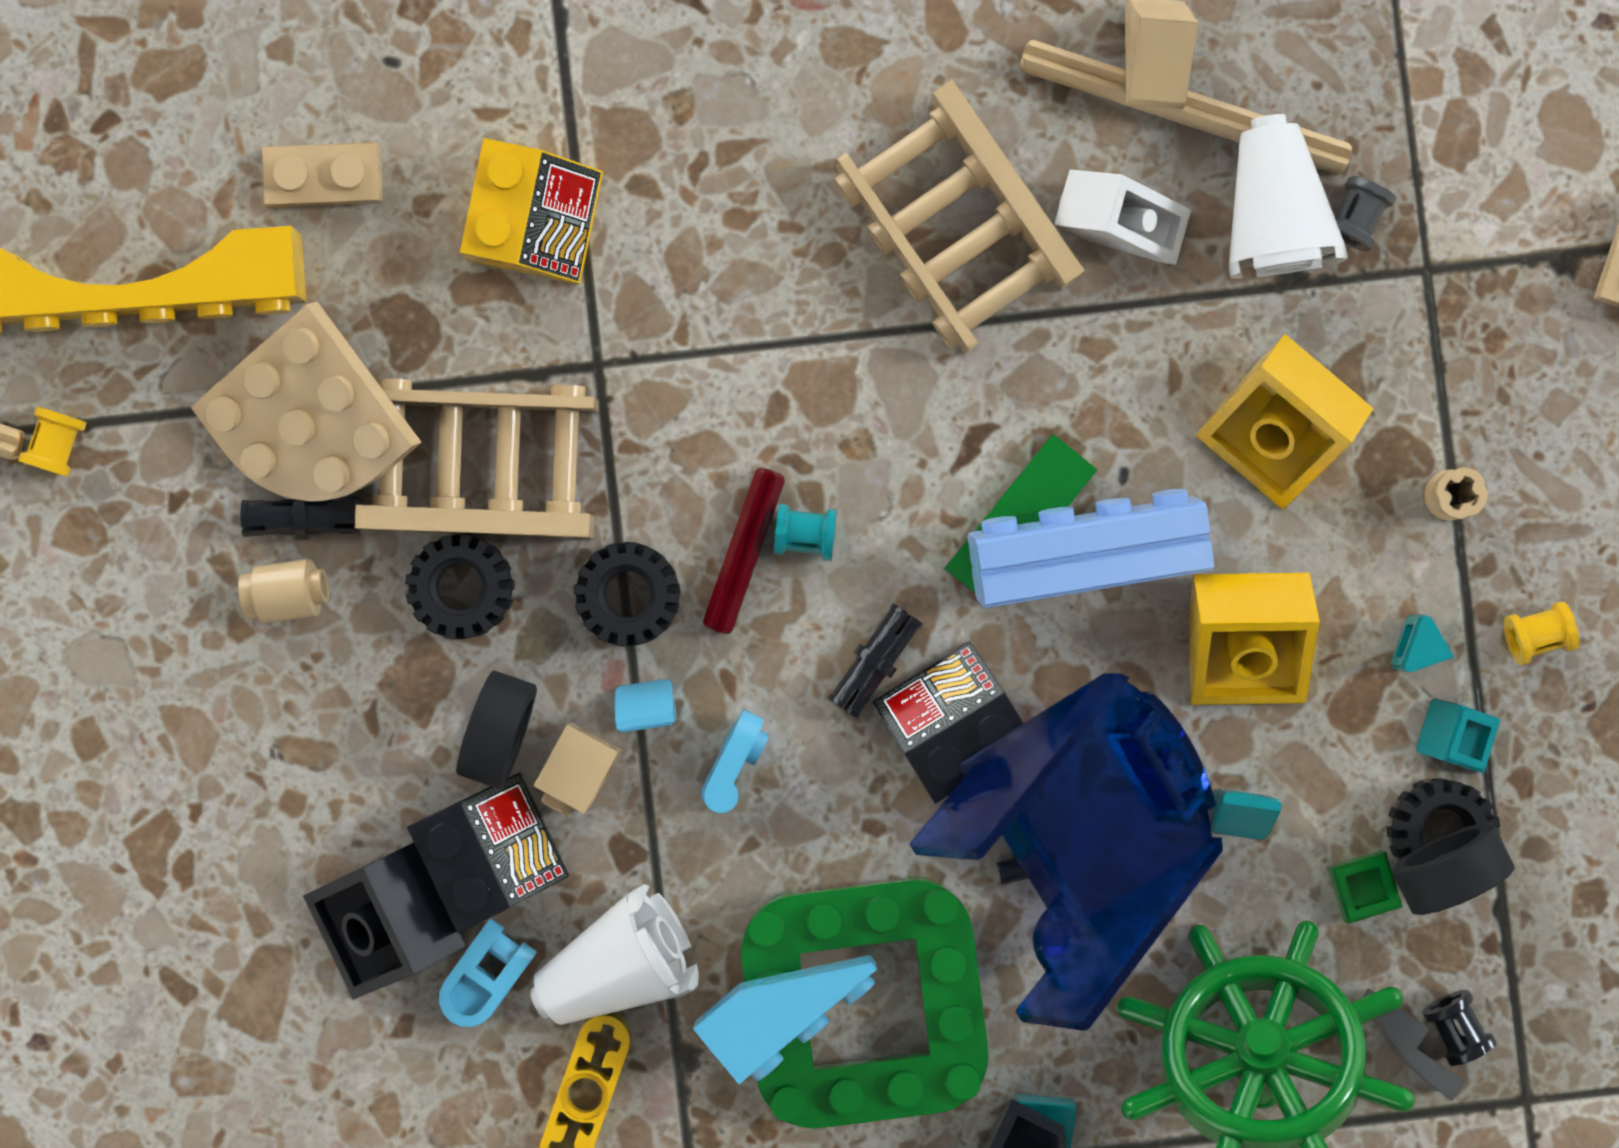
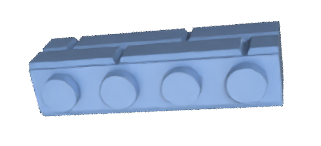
(1090, 550)

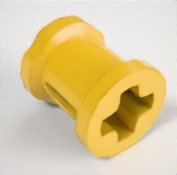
(52, 441)
(1541, 633)

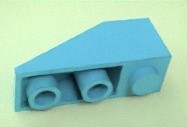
(769, 1012)

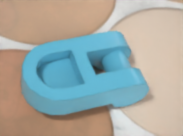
(741, 745)
(473, 993)

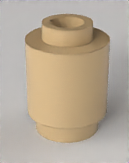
(283, 591)

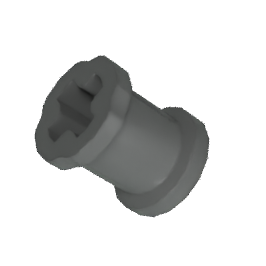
(1362, 211)

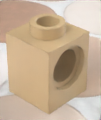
(576, 770)

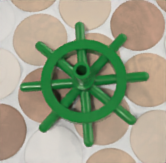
(1262, 1048)

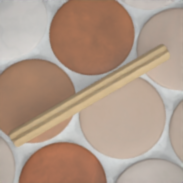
(1199, 111)

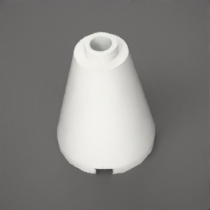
(1280, 204)
(617, 963)

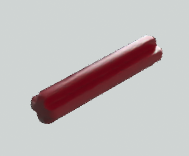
(743, 551)

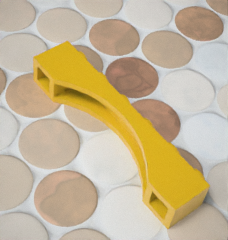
(241, 271)

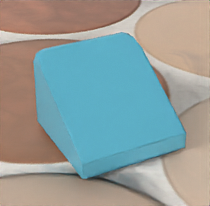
(645, 705)

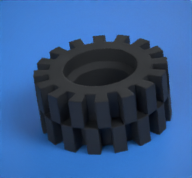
(425, 578)
(591, 594)
(1431, 797)

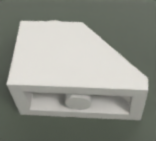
(1122, 215)

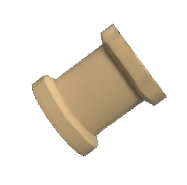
(1471, 488)

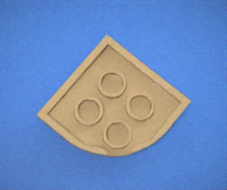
(306, 414)

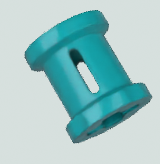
(805, 532)

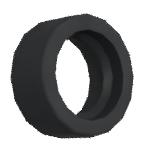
(496, 729)
(1453, 869)

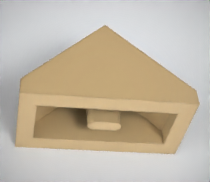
(1158, 52)

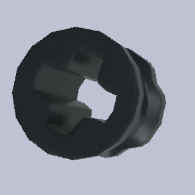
(1460, 1048)

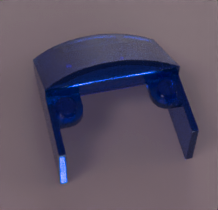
(1106, 824)

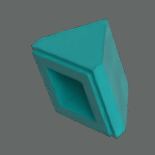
(1419, 645)

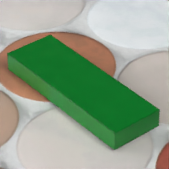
(1046, 482)

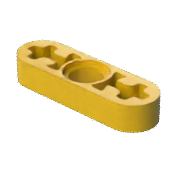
(585, 1048)

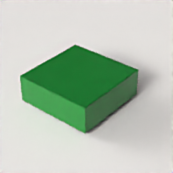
(1364, 887)

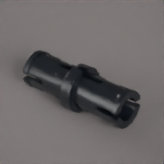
(299, 517)
(875, 660)

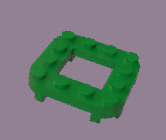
(950, 995)

